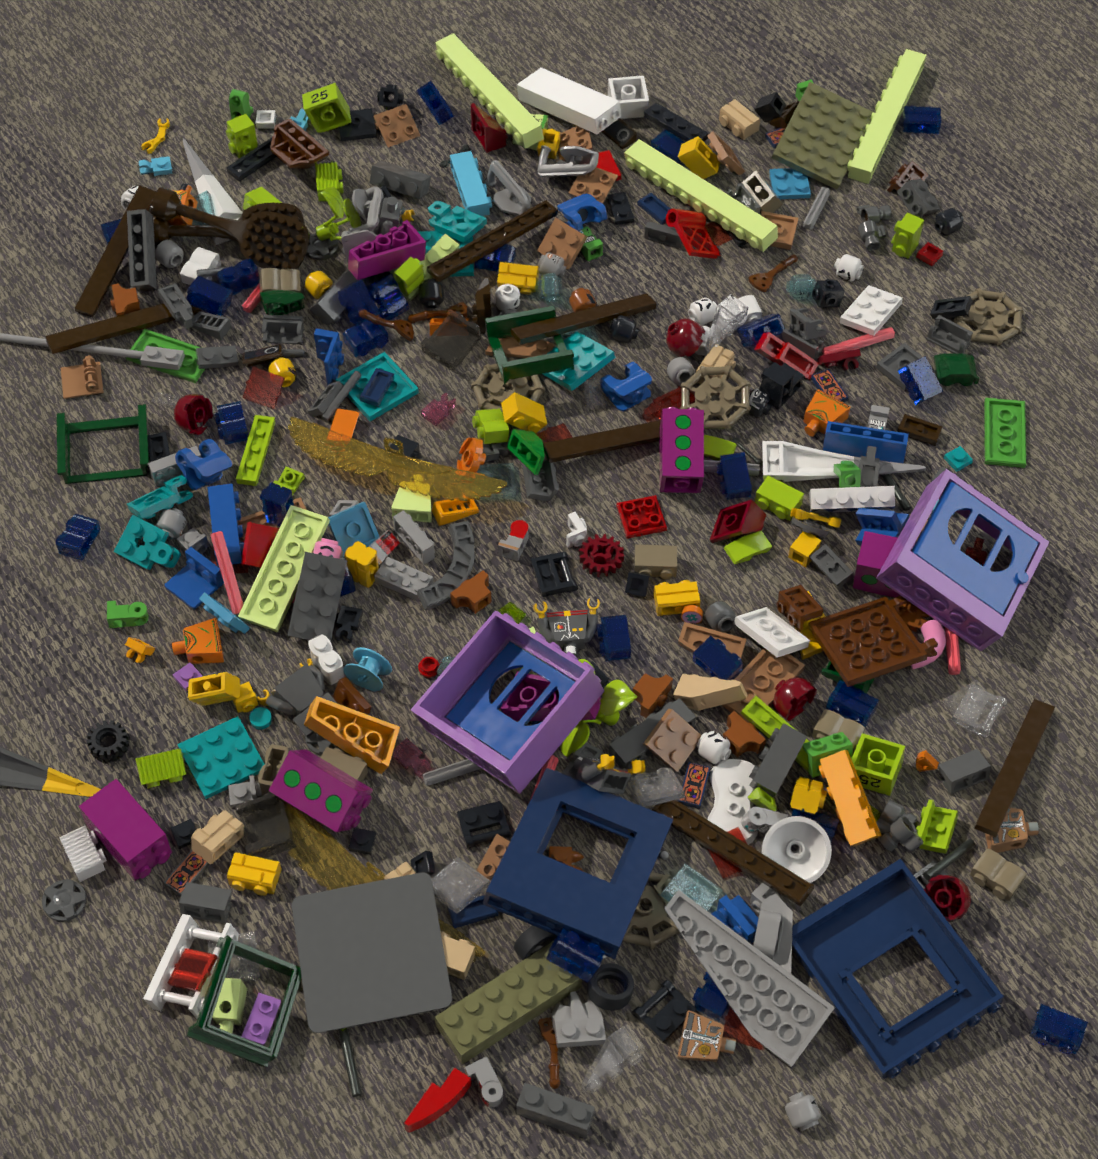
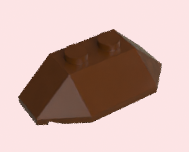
(296, 146)

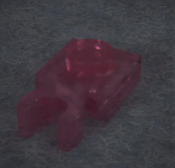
(437, 411)
(409, 755)

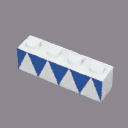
(851, 499)

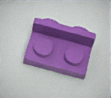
(261, 1019)

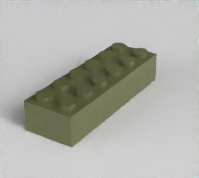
(505, 1004)

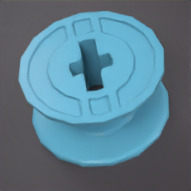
(365, 672)

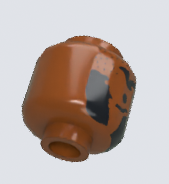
(582, 299)

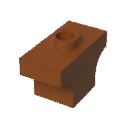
(124, 300)
(472, 593)
(652, 692)
(743, 736)

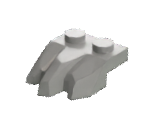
(578, 1023)

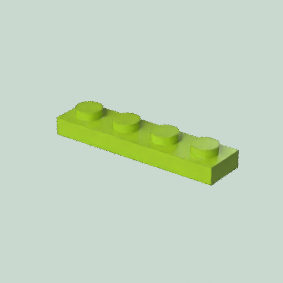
(255, 450)
(767, 720)

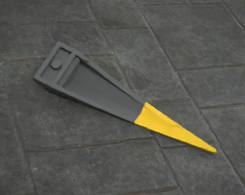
(29, 774)

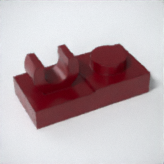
(831, 360)

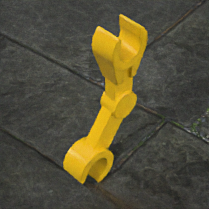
(153, 143)
(801, 514)

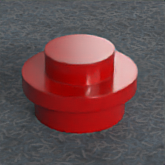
(428, 667)

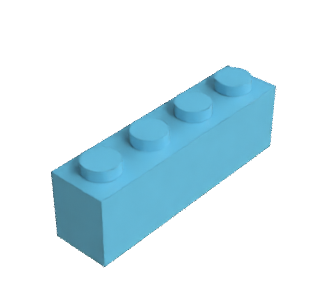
(469, 183)

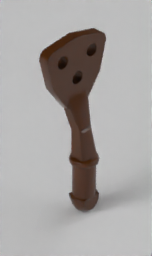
(758, 283)
(460, 307)
(403, 327)
(554, 1066)

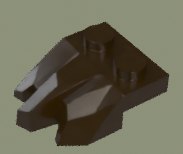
(482, 305)

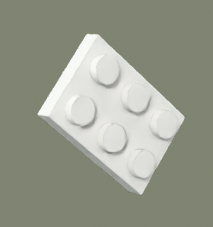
(871, 310)
(771, 632)

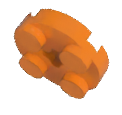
(472, 455)

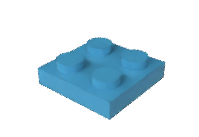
(789, 183)
(353, 526)
(223, 614)

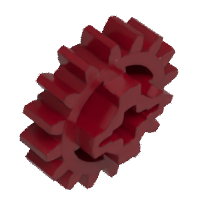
(601, 555)

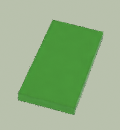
(189, 367)
(1005, 432)

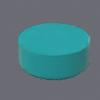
(260, 718)

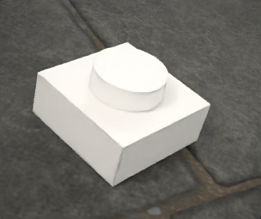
(265, 119)

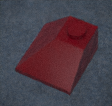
(487, 130)
(738, 521)

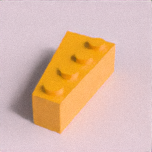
(354, 732)
(849, 798)

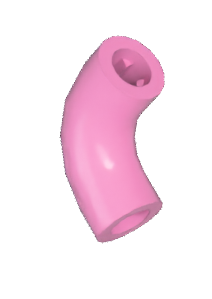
(934, 630)

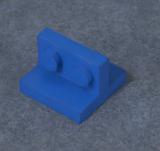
(880, 522)
(737, 916)

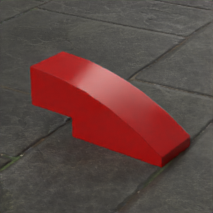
(782, 352)
(438, 1100)

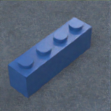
(855, 439)
(226, 517)

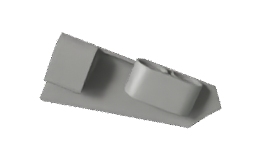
(775, 931)

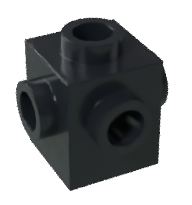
(384, 94)
(828, 293)

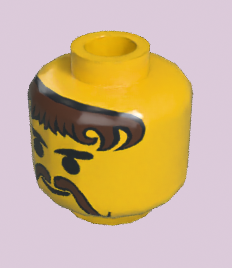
(284, 368)

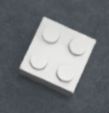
(631, 94)

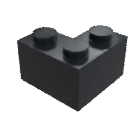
(780, 383)

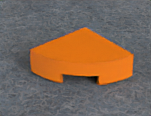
(926, 762)

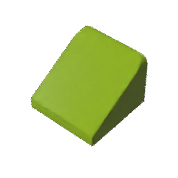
(762, 799)

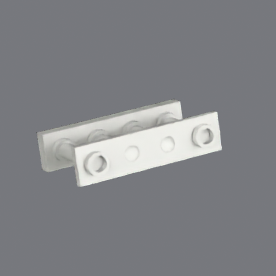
(183, 936)

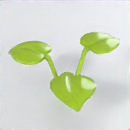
(338, 207)
(615, 698)

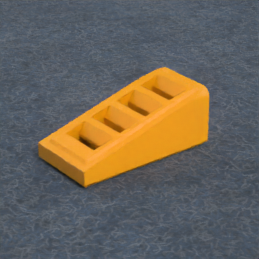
(444, 516)

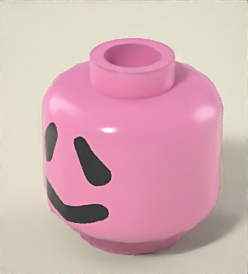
(327, 548)

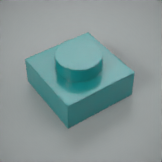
(958, 458)

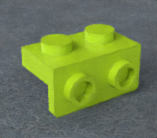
(936, 827)

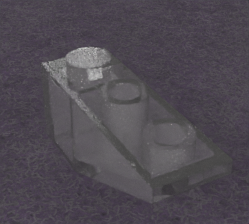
(728, 316)
(616, 1053)

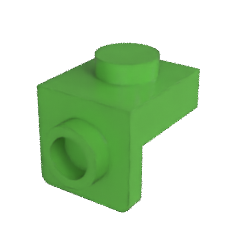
(848, 474)

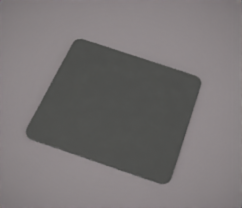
(370, 952)

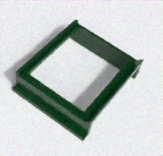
(500, 327)
(64, 430)
(229, 1042)

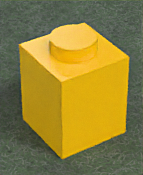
(803, 547)

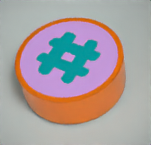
(692, 614)

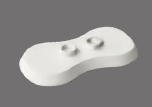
(731, 788)

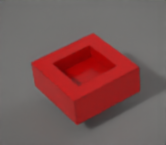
(930, 254)

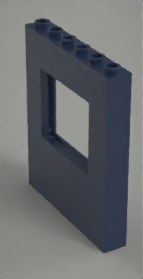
(561, 896)
(865, 926)

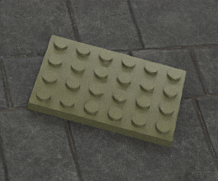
(822, 135)

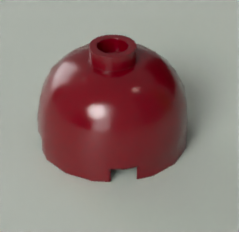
(684, 337)
(192, 409)
(792, 696)
(949, 896)

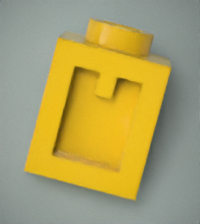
(247, 699)

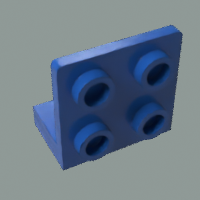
(329, 350)
(195, 579)

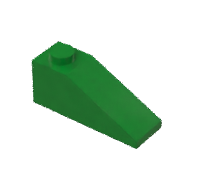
(527, 449)

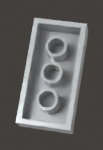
(167, 468)
(414, 537)
(402, 578)

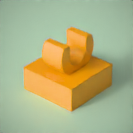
(139, 647)

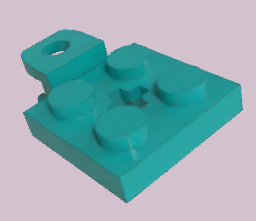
(456, 222)
(160, 499)
(154, 549)

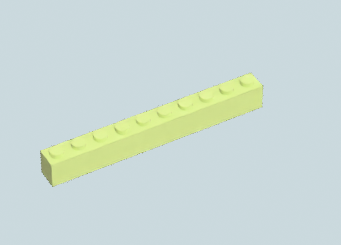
(489, 91)
(886, 116)
(701, 195)

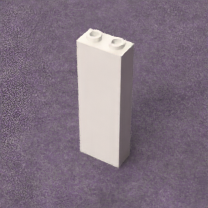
(569, 100)

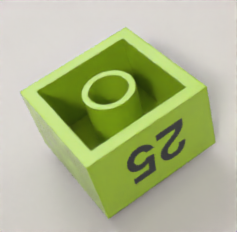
(326, 108)
(878, 763)

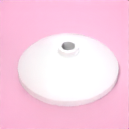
(813, 850)

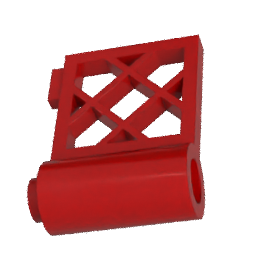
(692, 223)

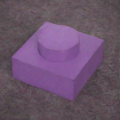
(184, 674)

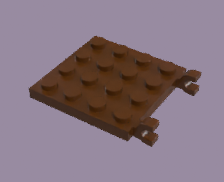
(870, 640)

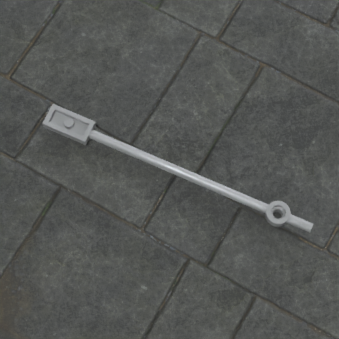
(150, 357)

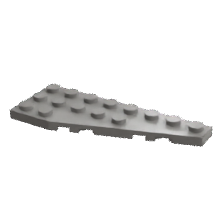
(764, 996)

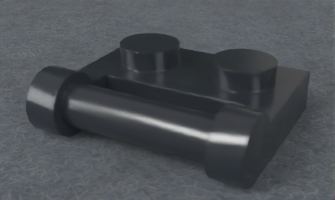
(547, 575)
(482, 818)
(669, 1017)

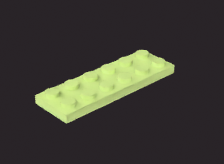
(282, 567)

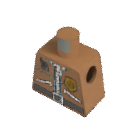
(1012, 833)
(703, 1039)

